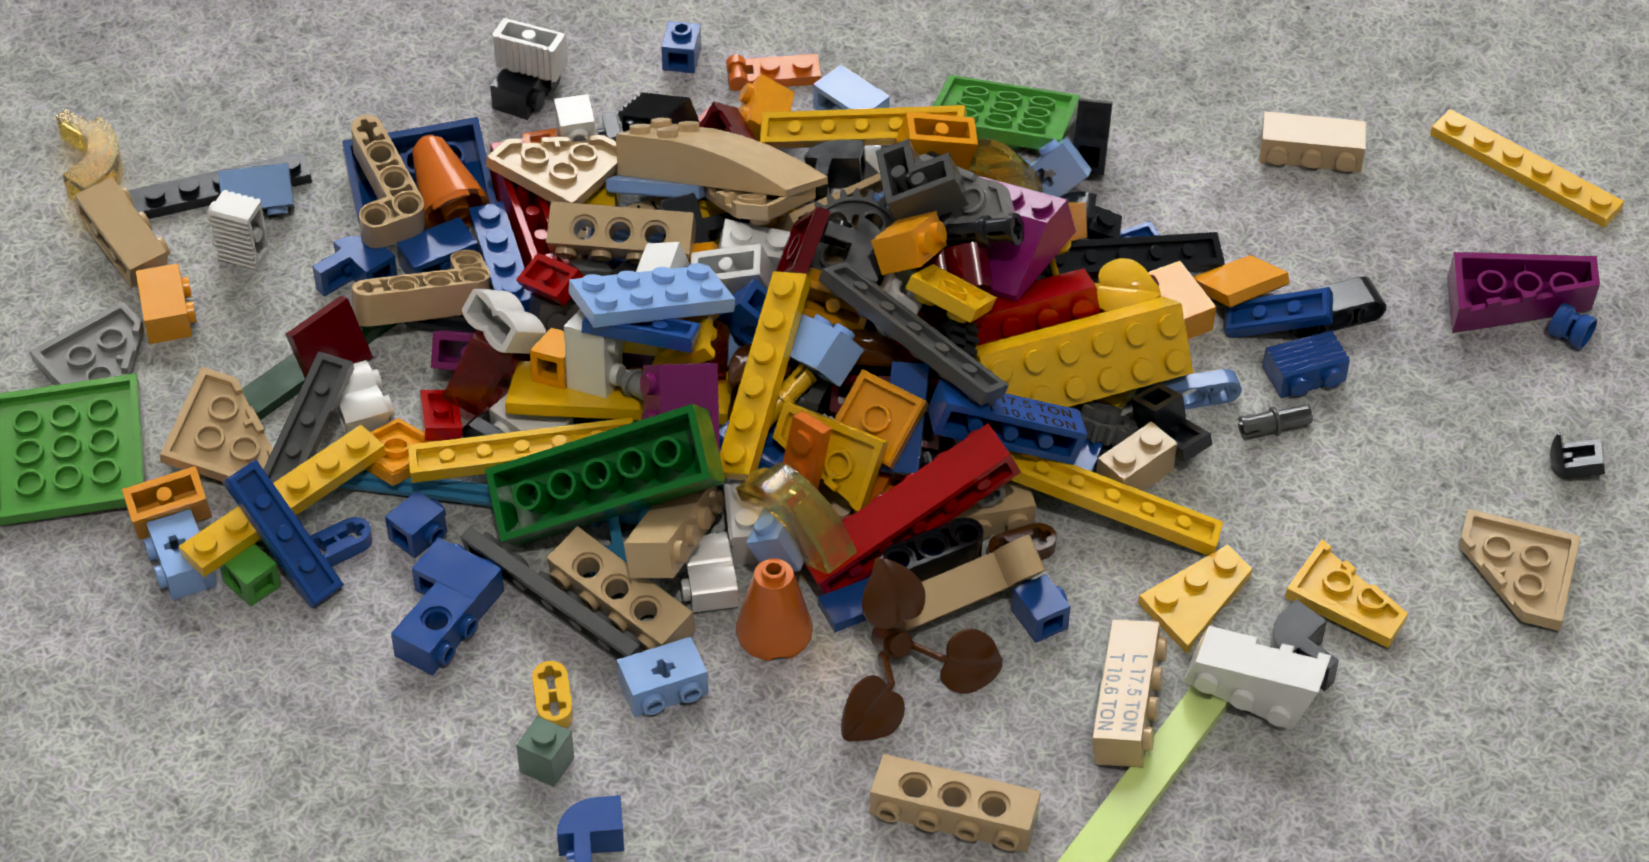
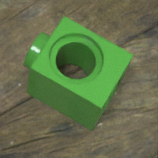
(251, 575)

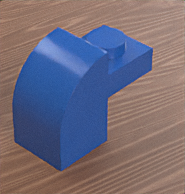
(352, 262)
(591, 828)

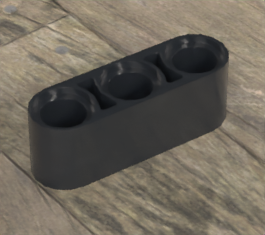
(1354, 303)
(939, 548)

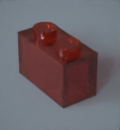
(478, 375)

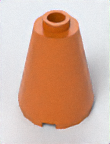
(444, 183)
(774, 613)

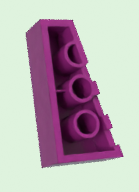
(1517, 288)

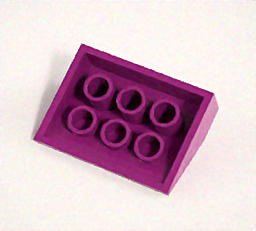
(1046, 231)

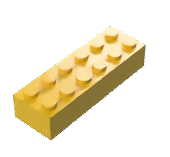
(1094, 354)

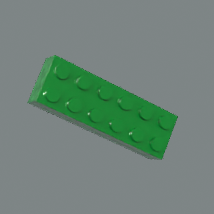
(605, 475)

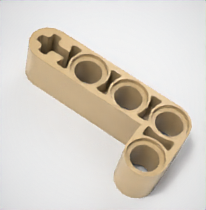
(400, 206)
(420, 294)
(978, 580)

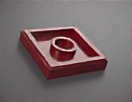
(803, 242)
(329, 331)

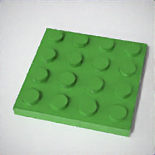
(1012, 112)
(69, 448)

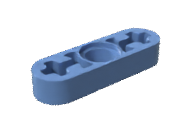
(1210, 386)

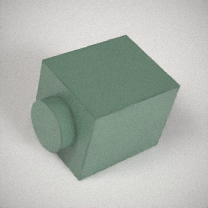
(545, 751)

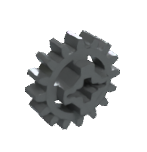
(1105, 423)

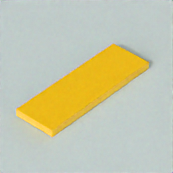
(539, 399)

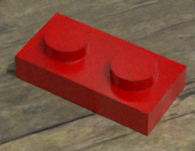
(548, 278)
(439, 417)

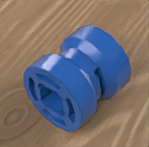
(1572, 326)

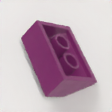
(679, 385)

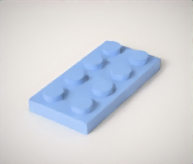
(651, 295)

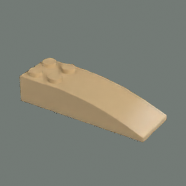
(710, 159)

